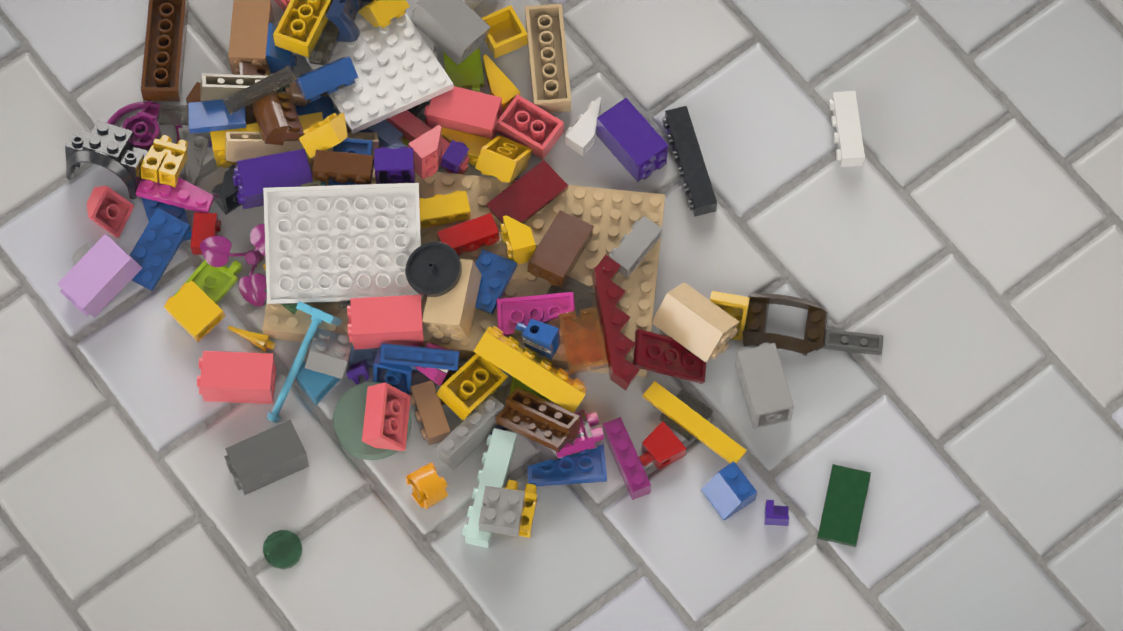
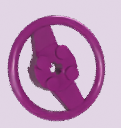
(145, 120)

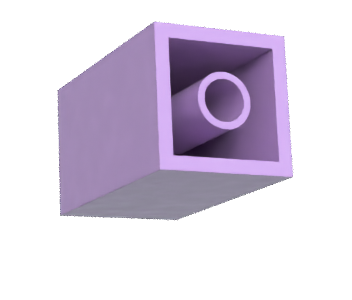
(98, 276)

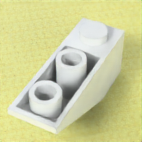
(583, 133)

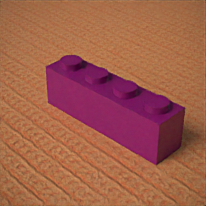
(626, 458)

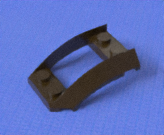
(757, 319)

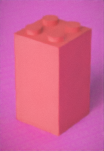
(465, 112)
(385, 321)
(237, 377)

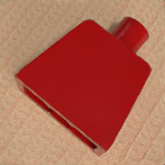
(661, 447)

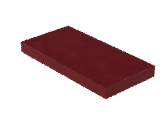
(528, 194)
(667, 357)

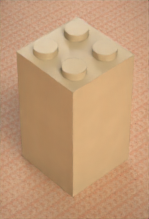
(454, 311)
(695, 322)

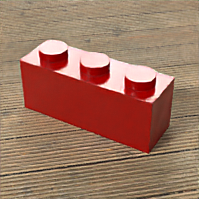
(470, 234)

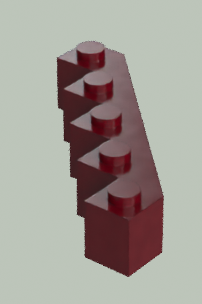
(613, 322)

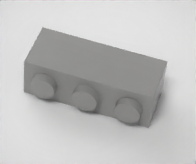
(636, 245)

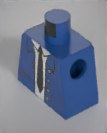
(539, 337)

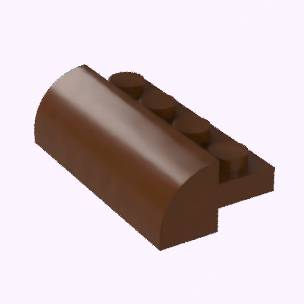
(277, 118)
(539, 420)

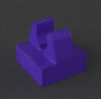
(356, 369)

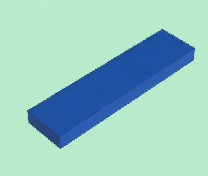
(419, 356)

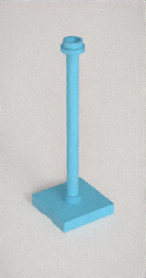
(317, 317)

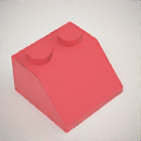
(427, 152)

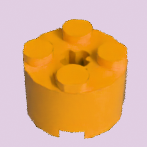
(427, 486)

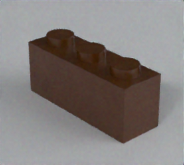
(343, 167)

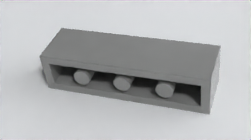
(470, 433)

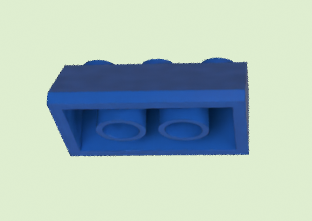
(326, 78)

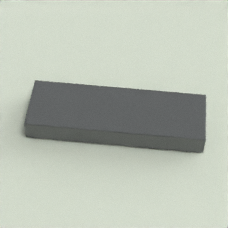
(853, 342)

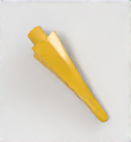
(260, 340)

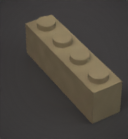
(224, 85)

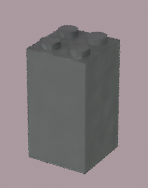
(266, 457)

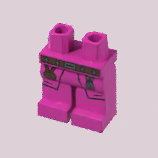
(586, 435)

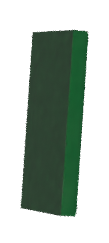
(844, 505)

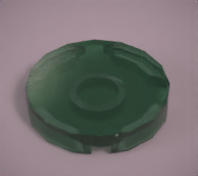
(282, 549)

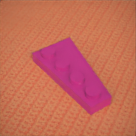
(183, 195)
(537, 307)

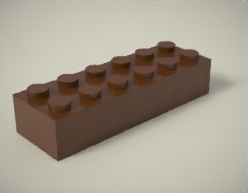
(164, 50)

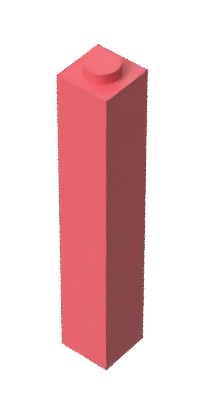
(414, 128)

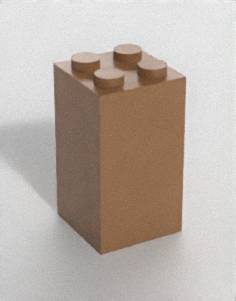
(249, 32)

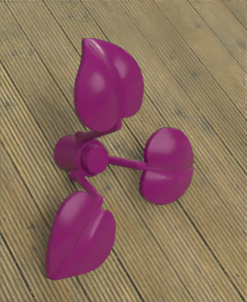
(217, 252)

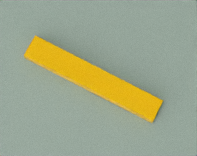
(694, 423)

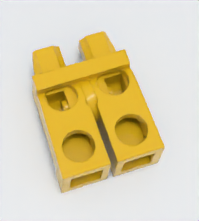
(165, 161)
(529, 507)

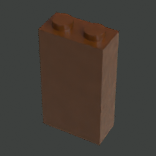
(560, 248)

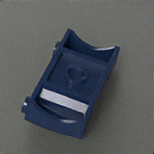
(343, 15)

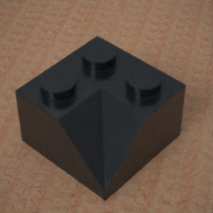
(226, 193)

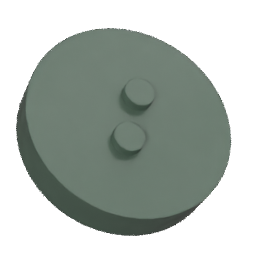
(349, 423)

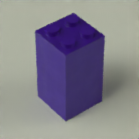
(632, 140)
(269, 171)

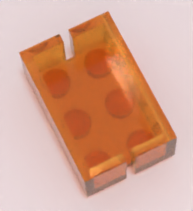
(583, 340)

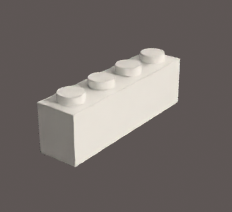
(848, 129)

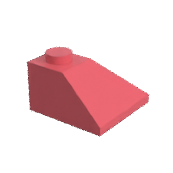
(109, 209)

